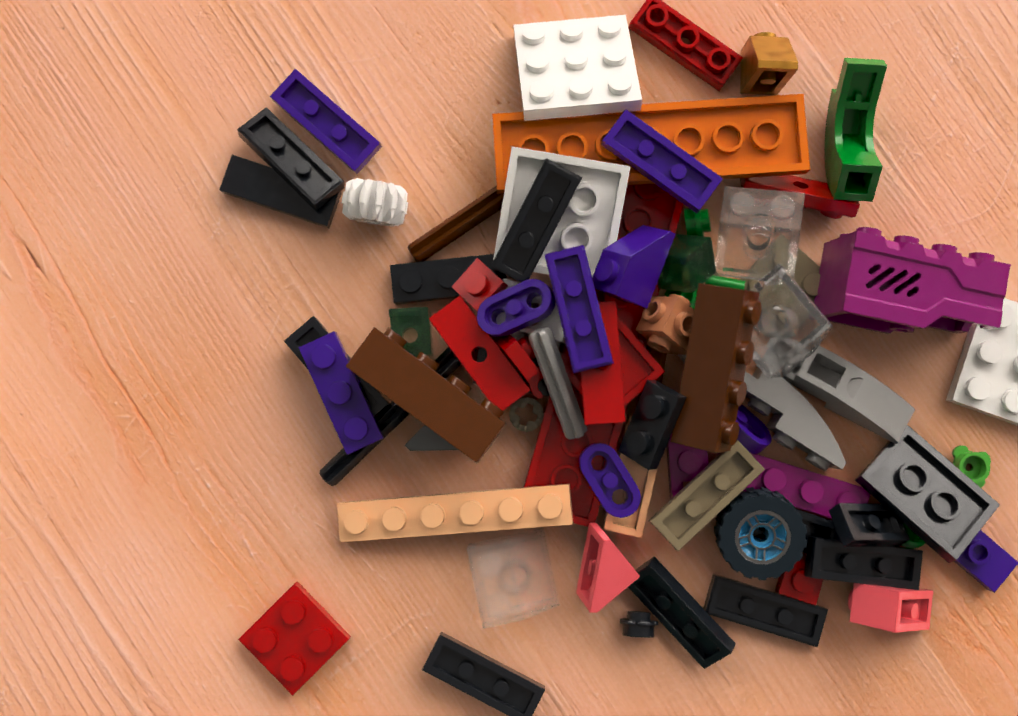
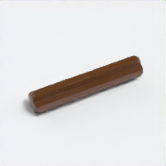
(456, 225)

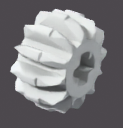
(374, 202)

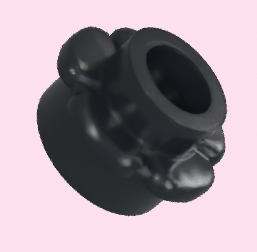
(638, 624)

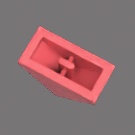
(602, 571)

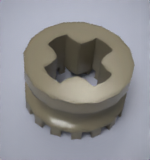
(537, 409)

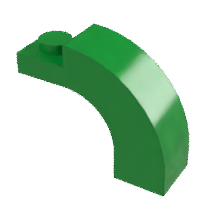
(849, 146)

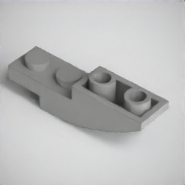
(852, 393)
(793, 420)

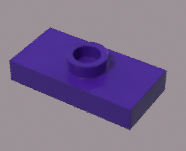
(986, 562)

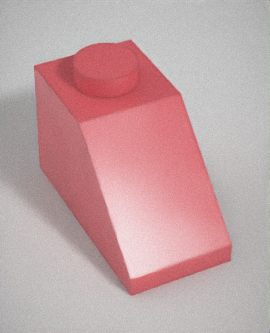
(890, 607)

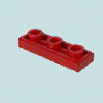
(704, 57)
(816, 194)
(463, 335)
(604, 389)

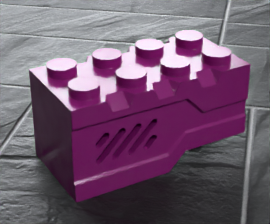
(907, 286)

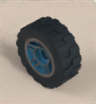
(782, 540)

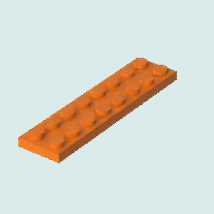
(726, 135)

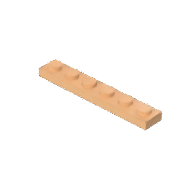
(455, 513)

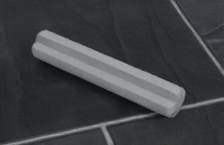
(557, 382)

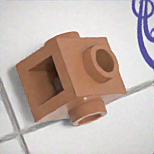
(667, 324)

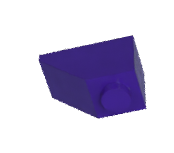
(633, 265)

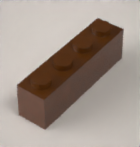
(716, 367)
(427, 395)

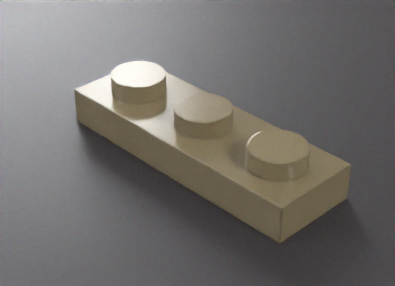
(706, 495)

